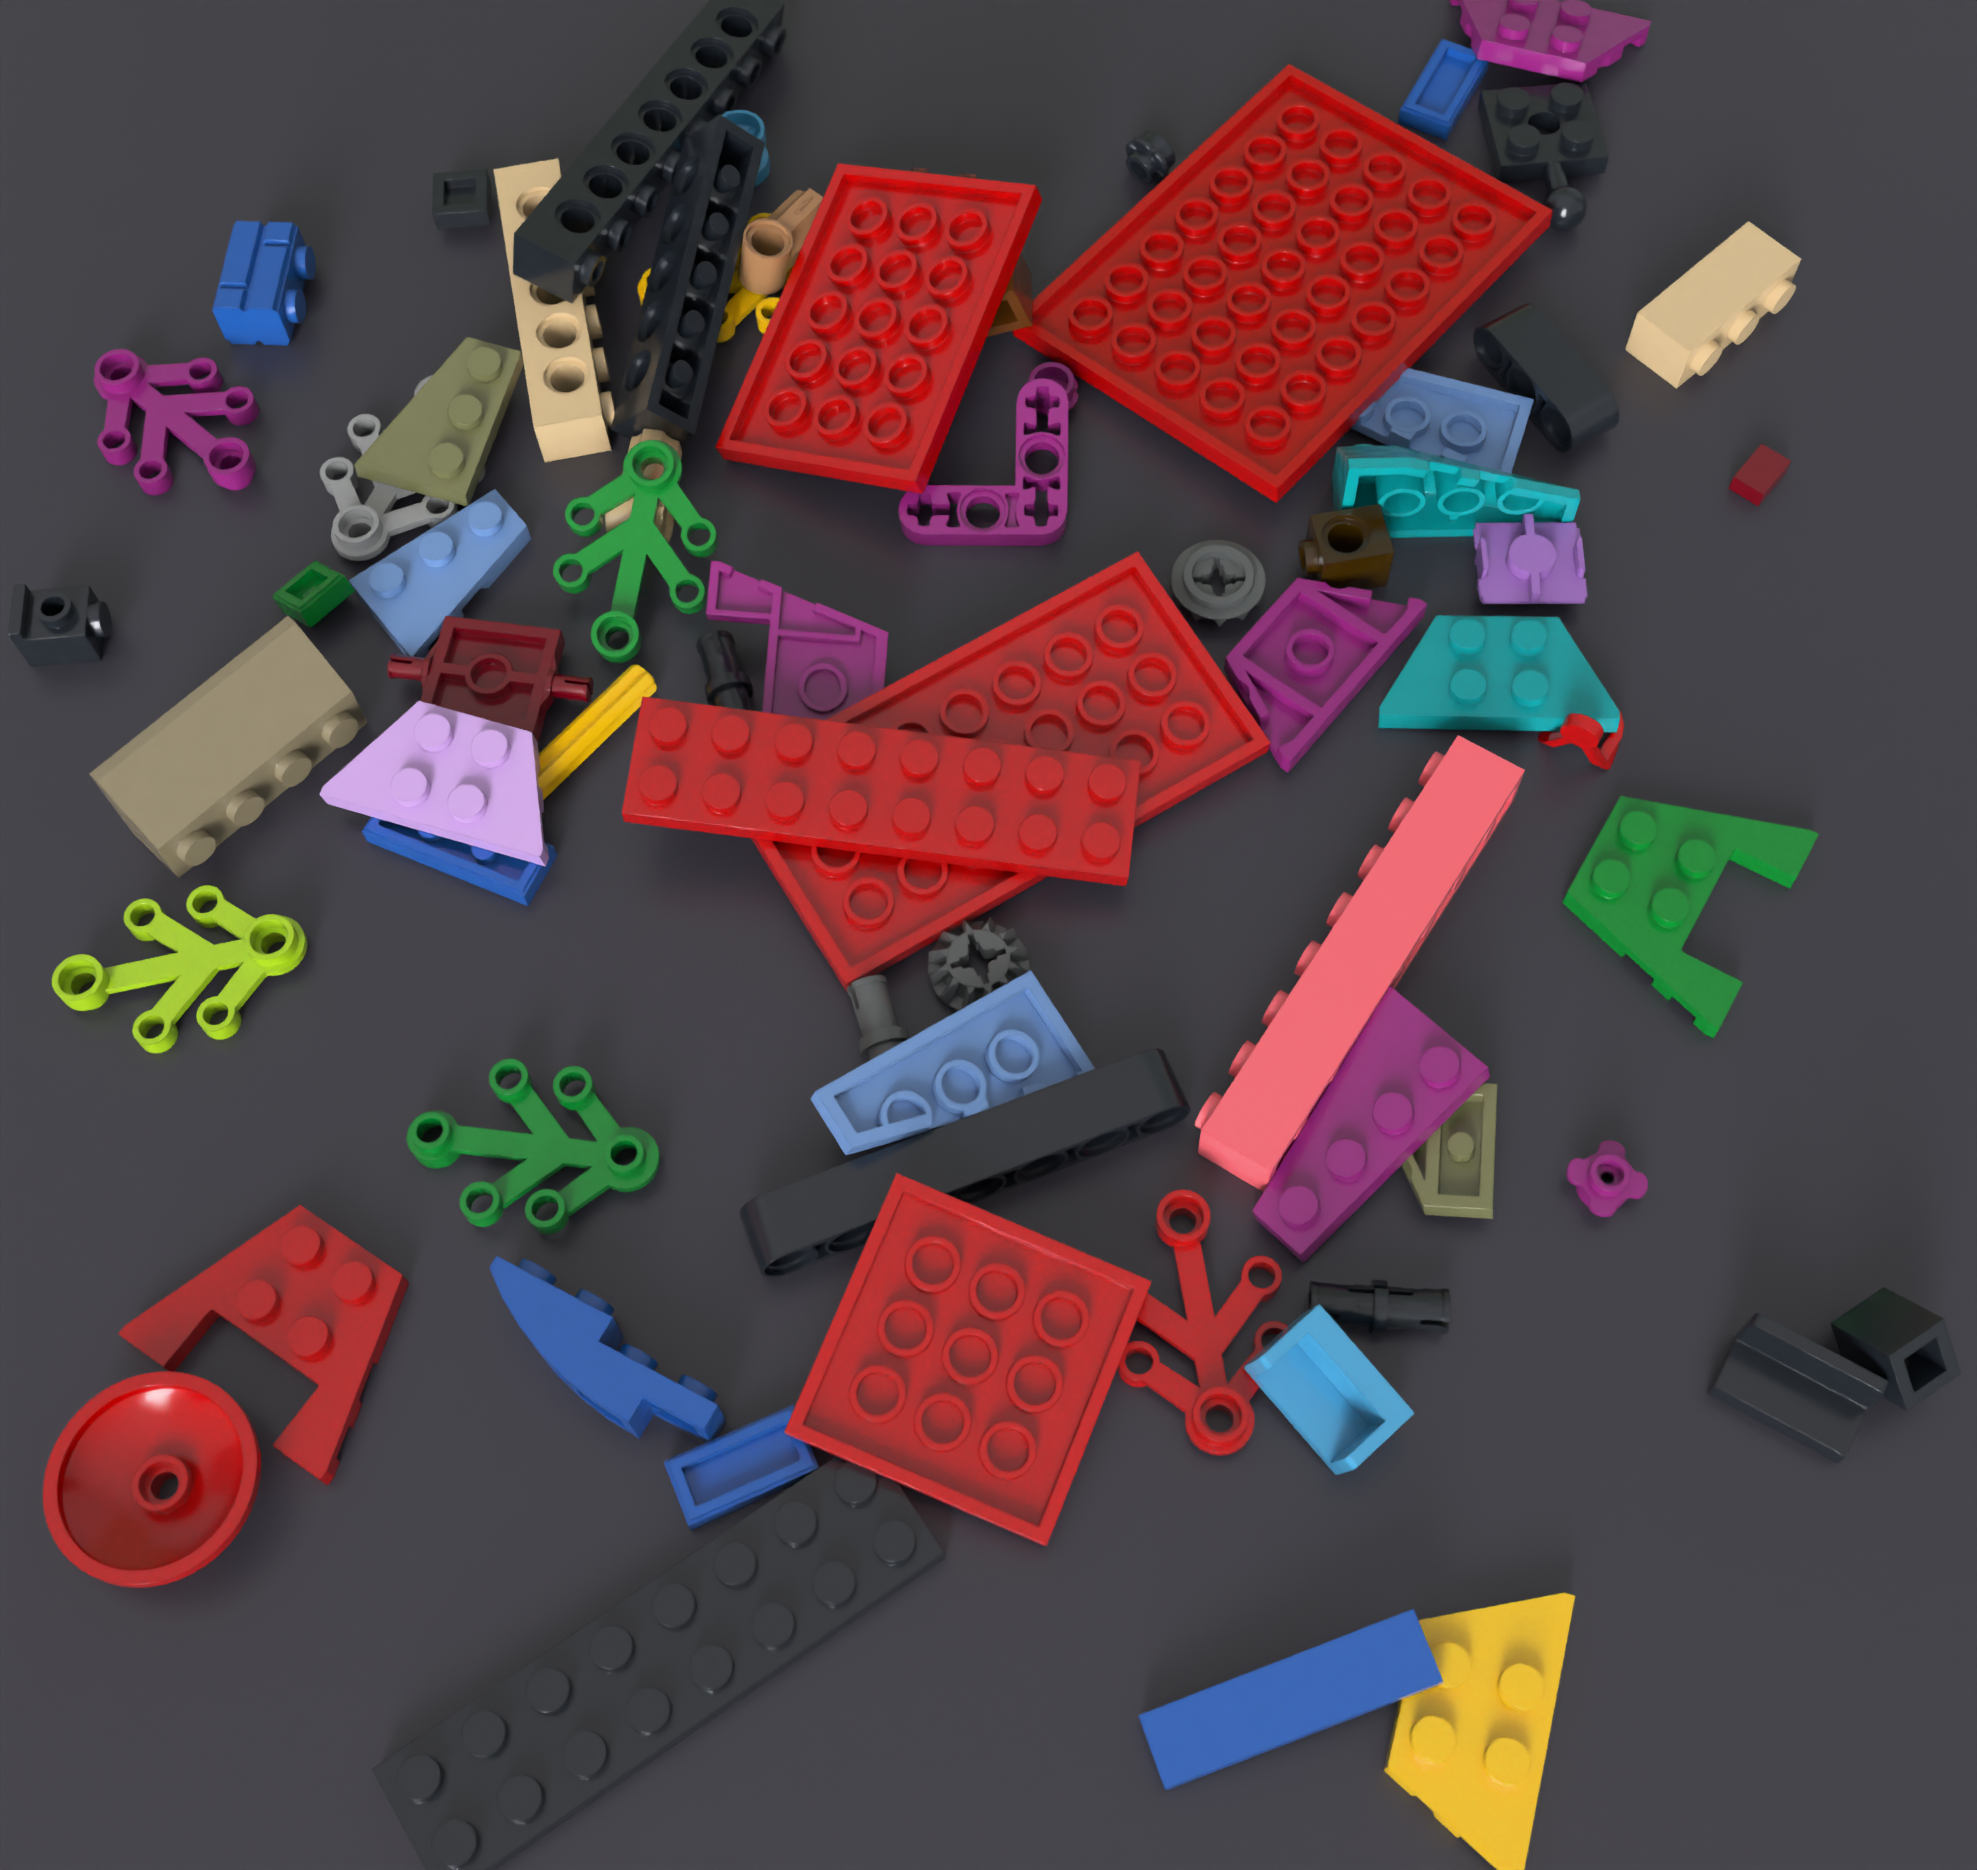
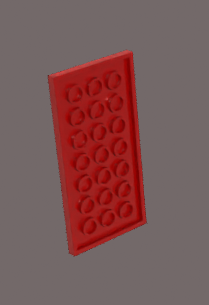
(1082, 673)

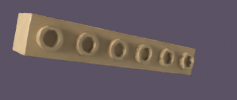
(555, 336)

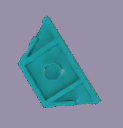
(1496, 677)

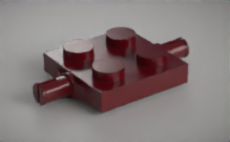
(494, 672)

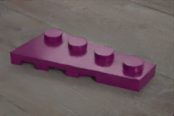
(1372, 1117)

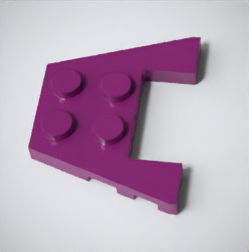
(814, 654)

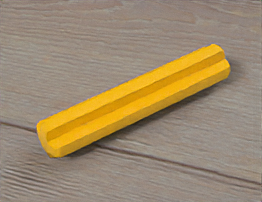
(593, 726)

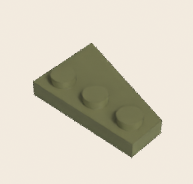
(448, 426)

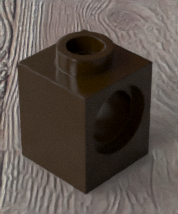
(1355, 531)

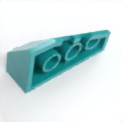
(1439, 494)

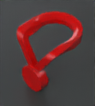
(1586, 733)

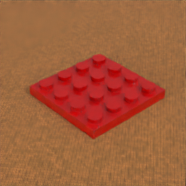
(969, 1359)

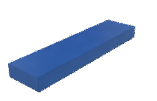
(1290, 1699)

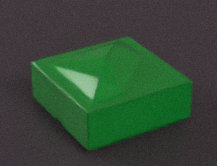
(313, 593)

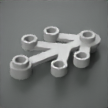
(374, 516)

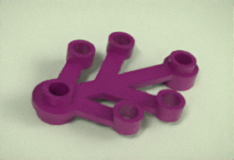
(127, 379)

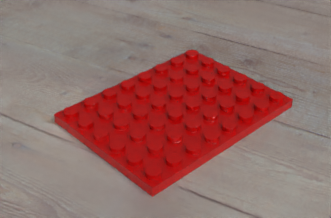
(1282, 279)

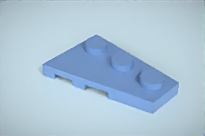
(441, 572)

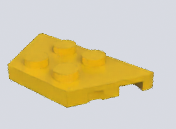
(1484, 1733)

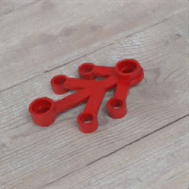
(1203, 1334)

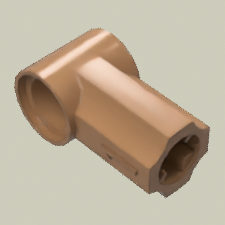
(775, 242)

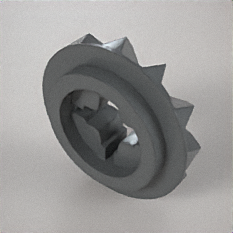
(1239, 572)
(962, 986)

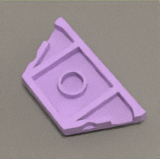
(450, 780)

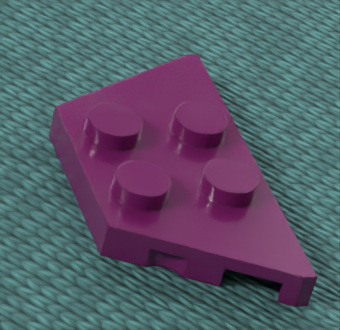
(1549, 35)
(1313, 659)

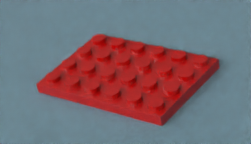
(880, 326)

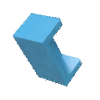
(1328, 1390)

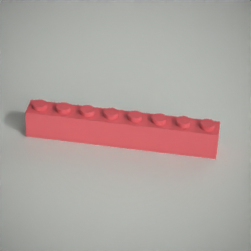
(1361, 957)

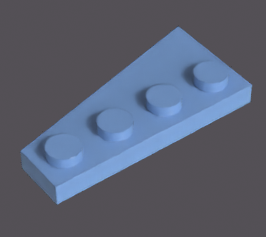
(1449, 420)
(954, 1069)

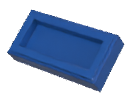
(1443, 90)
(739, 1469)

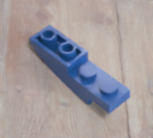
(580, 1347)

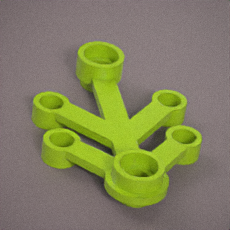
(191, 966)

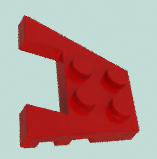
(304, 1299)

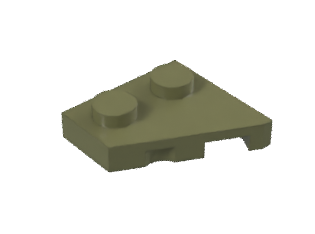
(1456, 1164)

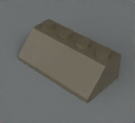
(230, 747)

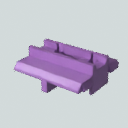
(1530, 563)

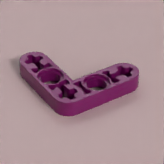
(1014, 503)

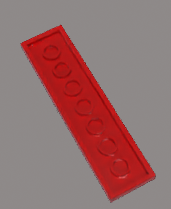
(882, 791)

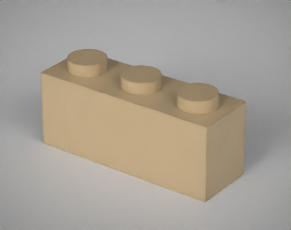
(1713, 305)

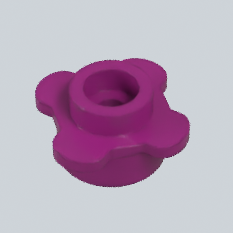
(1603, 1197)

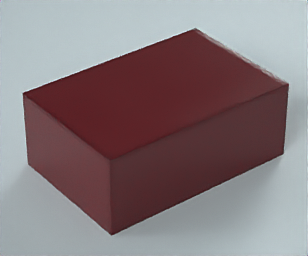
(1759, 474)

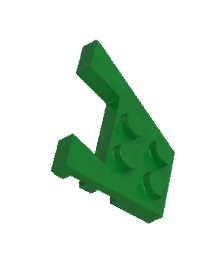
(1653, 879)

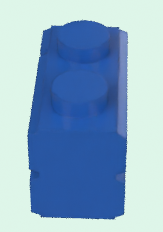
(263, 283)

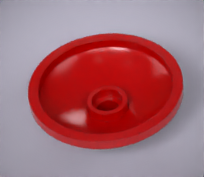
(117, 1456)

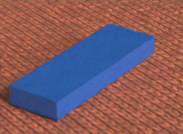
(484, 868)

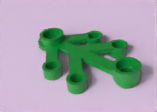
(636, 541)
(542, 1151)

